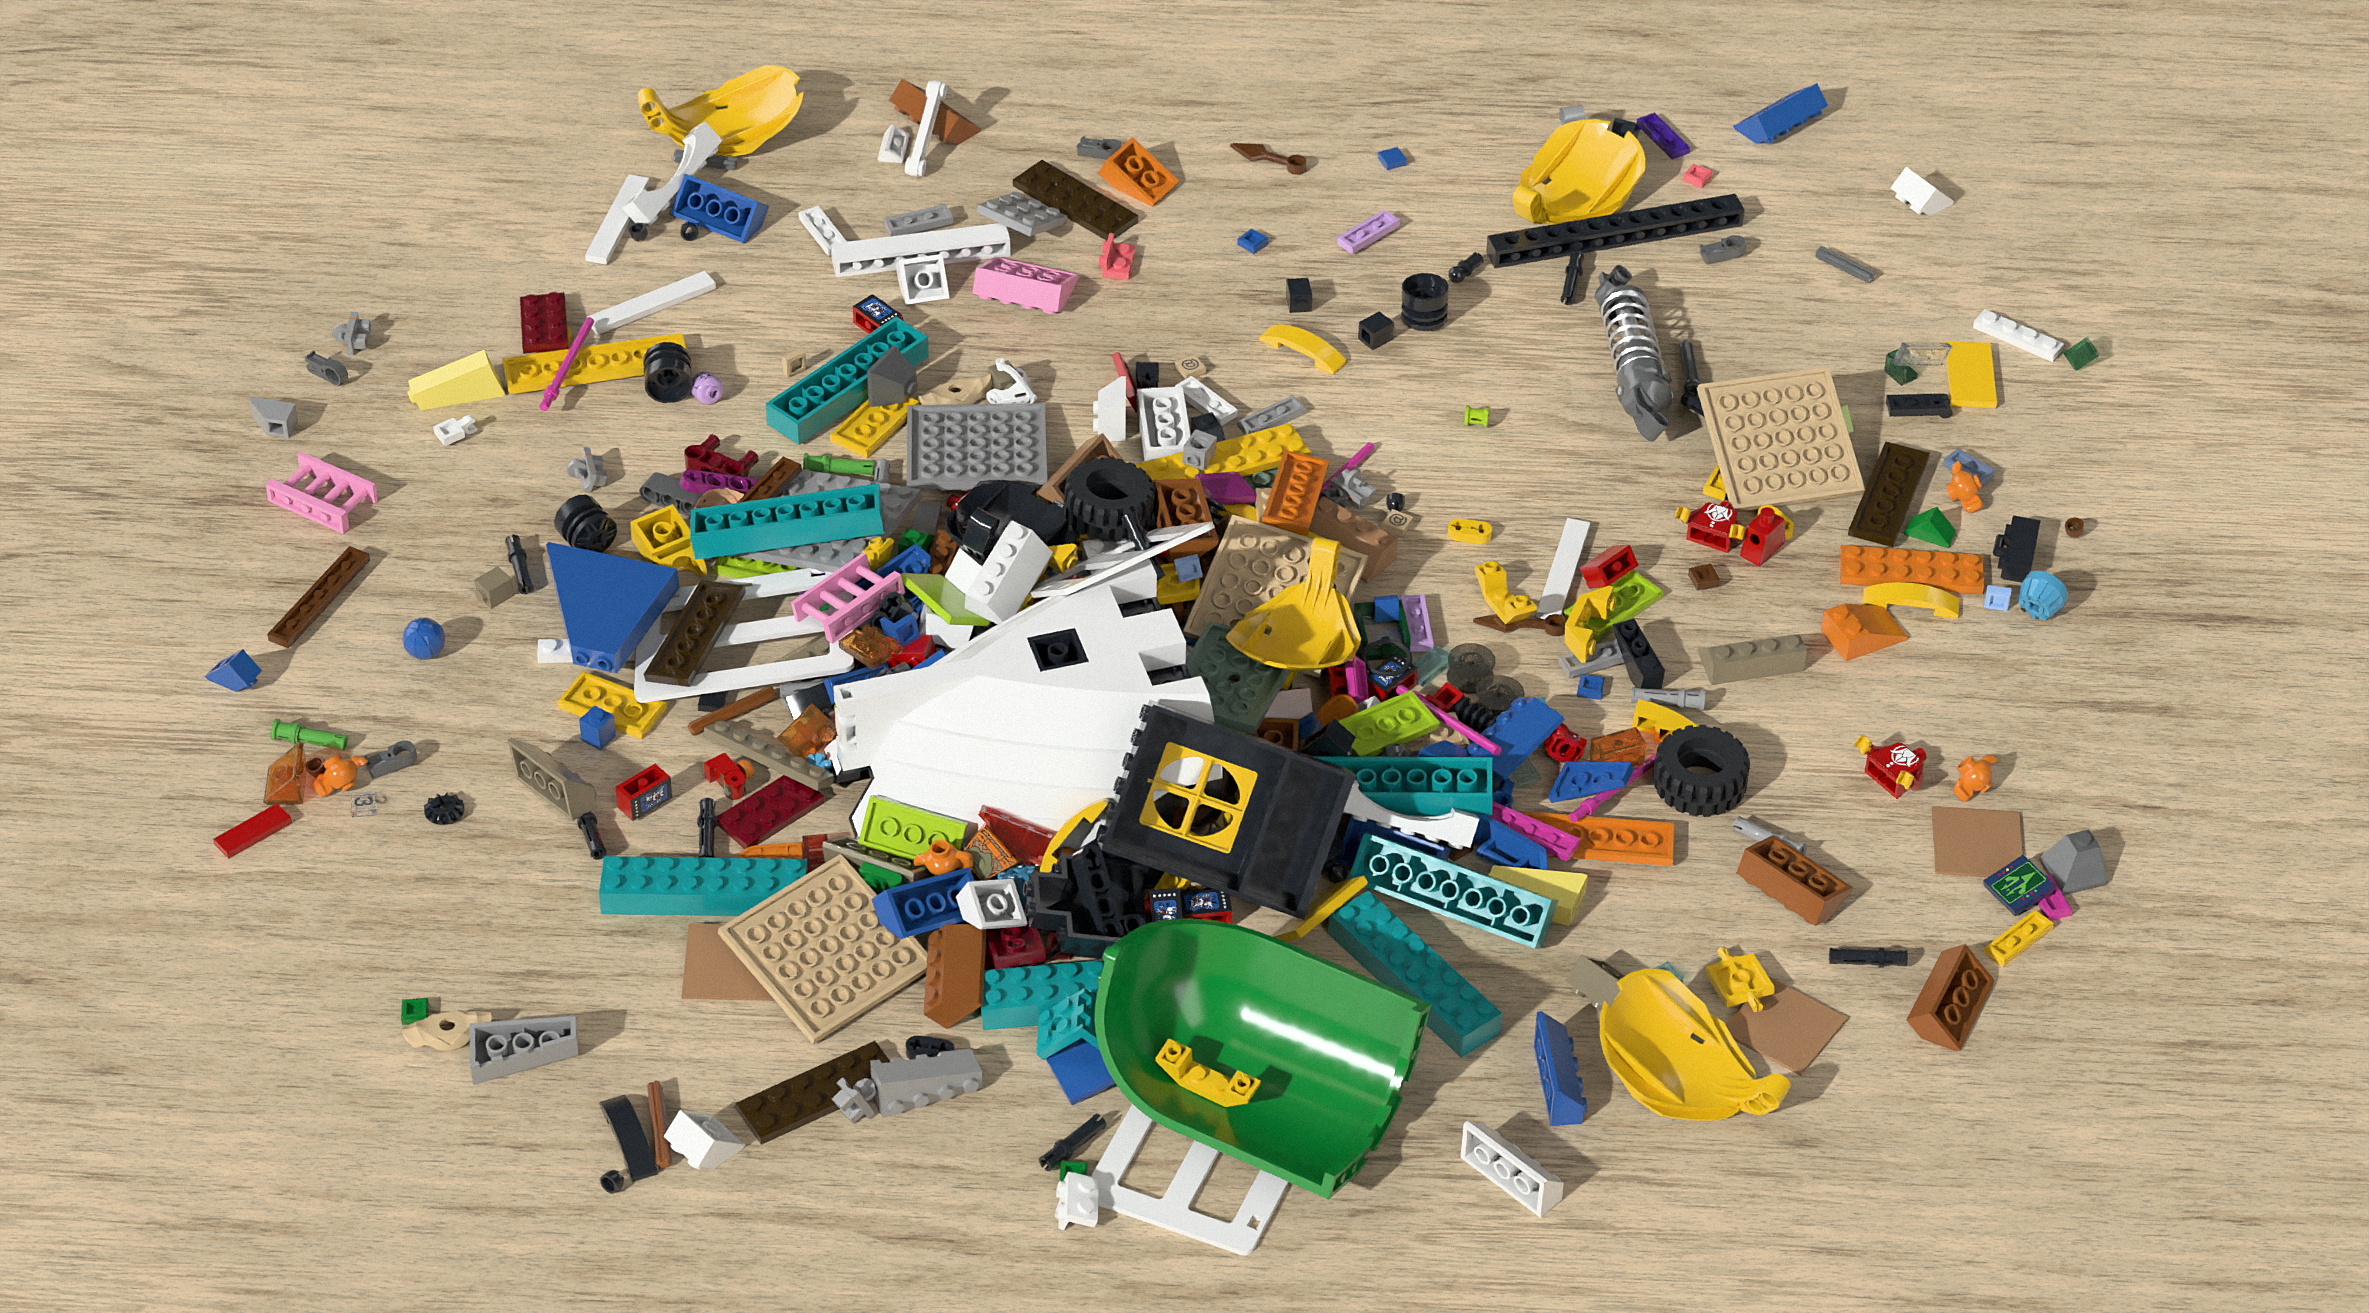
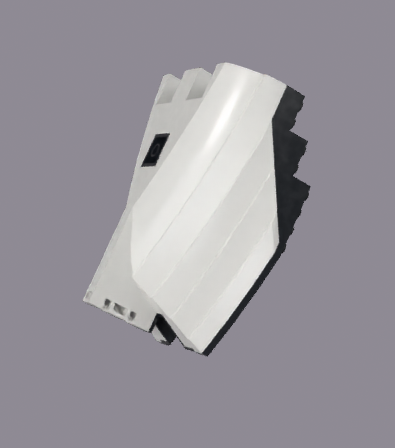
(1027, 714)

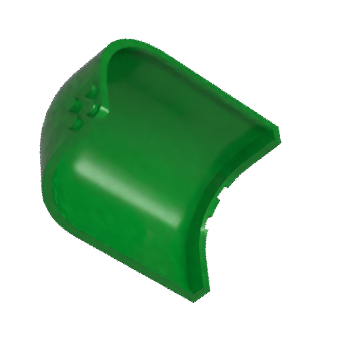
(1243, 1001)

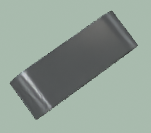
(666, 490)

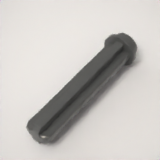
(1689, 367)

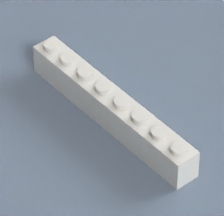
(954, 244)

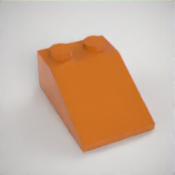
(1138, 173)
(1860, 629)

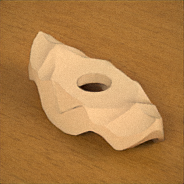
(971, 391)
(429, 1032)

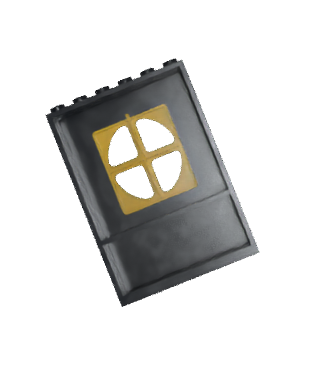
(1277, 827)

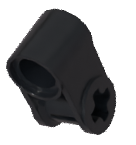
(1147, 375)

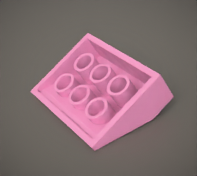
(1024, 284)

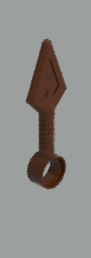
(1258, 151)
(1496, 623)

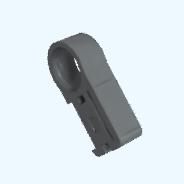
(1097, 148)
(1721, 251)
(326, 368)
(388, 761)

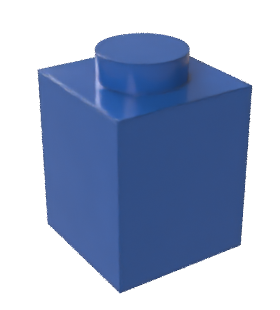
(597, 727)

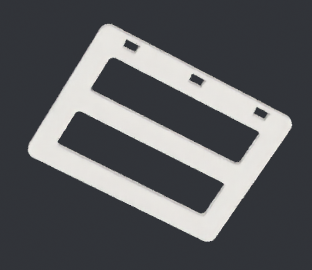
(1116, 561)
(762, 586)
(1173, 1209)

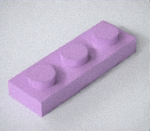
(1368, 231)
(1418, 622)

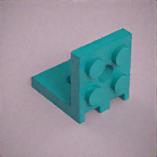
(1067, 1023)

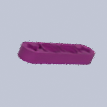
(692, 482)

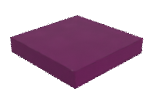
(1226, 488)

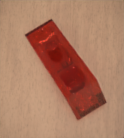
(1022, 838)

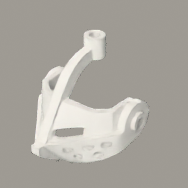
(1022, 385)

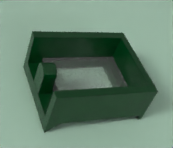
(1374, 631)

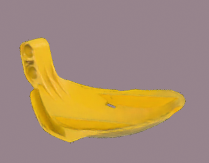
(757, 110)
(1588, 170)
(1306, 620)
(1668, 1072)

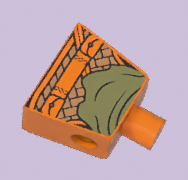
(988, 853)

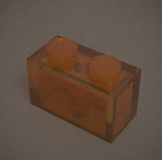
(807, 733)
(1619, 747)

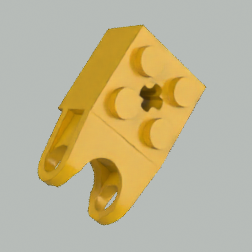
(666, 541)

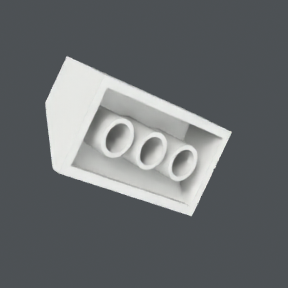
(1162, 421)
(1008, 574)
(1510, 1168)

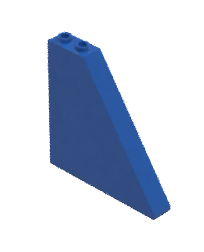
(607, 602)

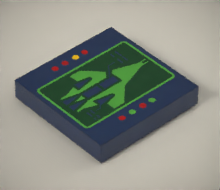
(2019, 885)

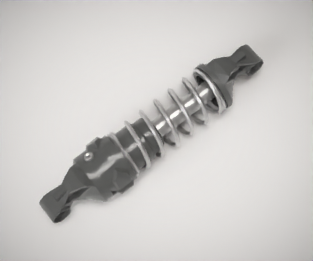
(1639, 367)

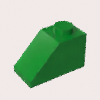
(911, 537)

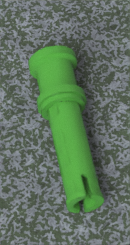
(826, 464)
(297, 733)

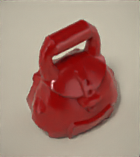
(1564, 745)

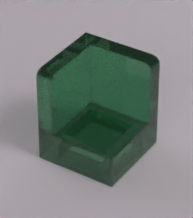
(2081, 353)
(1900, 374)

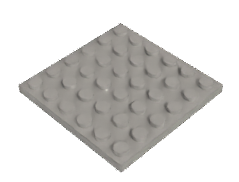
(975, 443)
(835, 554)

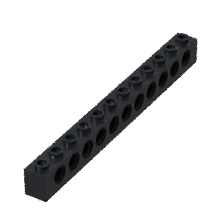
(1615, 230)

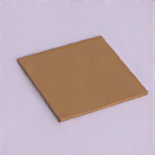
(1974, 840)
(715, 970)
(1787, 1029)

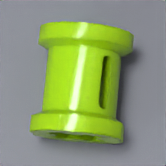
(1476, 416)

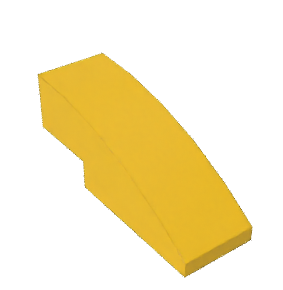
(1658, 720)

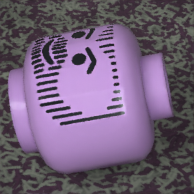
(706, 387)

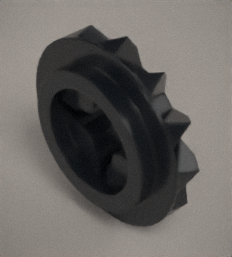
(437, 815)

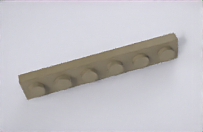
(768, 755)

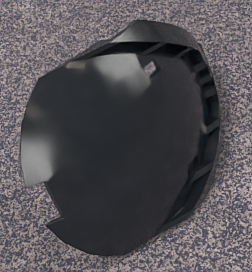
(990, 507)

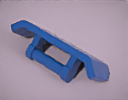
(1507, 846)

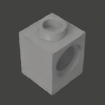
(1199, 449)

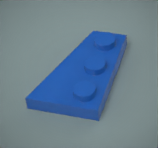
(1588, 778)

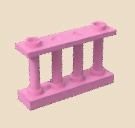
(321, 509)
(852, 613)

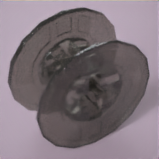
(1469, 666)
(1498, 693)

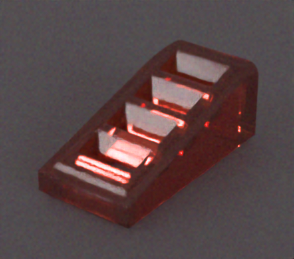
(813, 842)

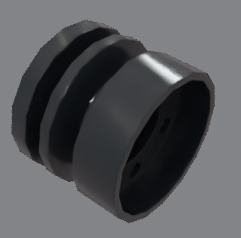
(1424, 301)
(667, 372)
(585, 524)

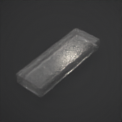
(1922, 354)

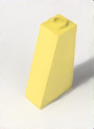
(457, 383)
(1562, 886)

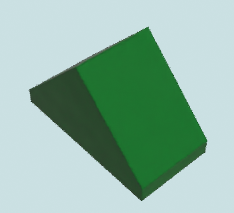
(1931, 527)

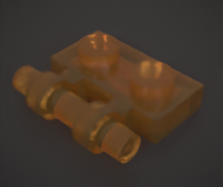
(870, 646)

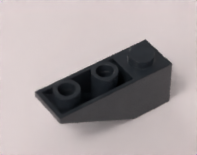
(1639, 658)

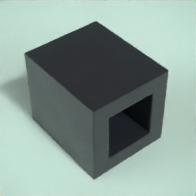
(1298, 295)
(1376, 330)

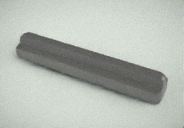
(715, 161)
(1845, 264)

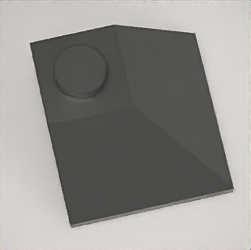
(891, 379)
(2075, 863)

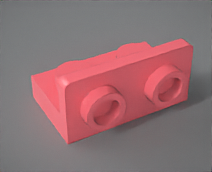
(1116, 259)

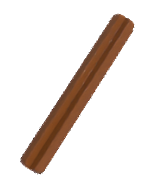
(733, 710)
(659, 1124)

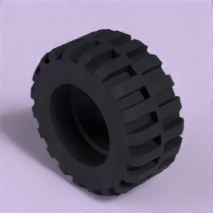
(1103, 493)
(1698, 792)

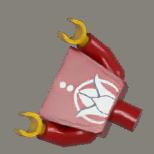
(1712, 525)
(1893, 766)

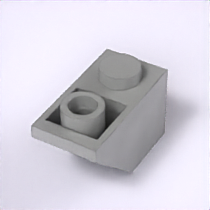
(274, 416)

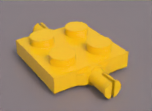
(1739, 979)

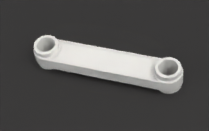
(916, 165)

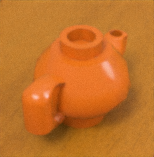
(1965, 488)
(338, 774)
(1974, 776)
(943, 858)

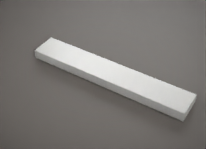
(615, 221)
(652, 302)
(1563, 568)

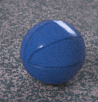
(423, 638)

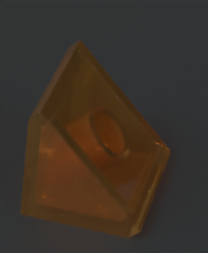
(287, 778)

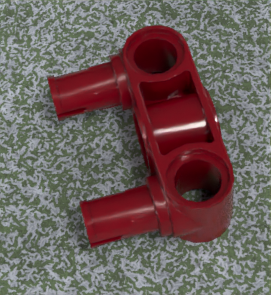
(705, 459)

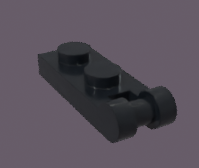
(1919, 405)

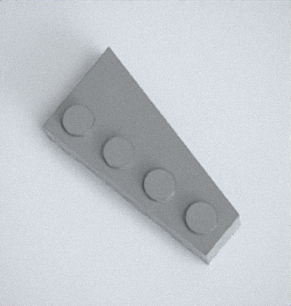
(519, 1045)
(924, 1080)

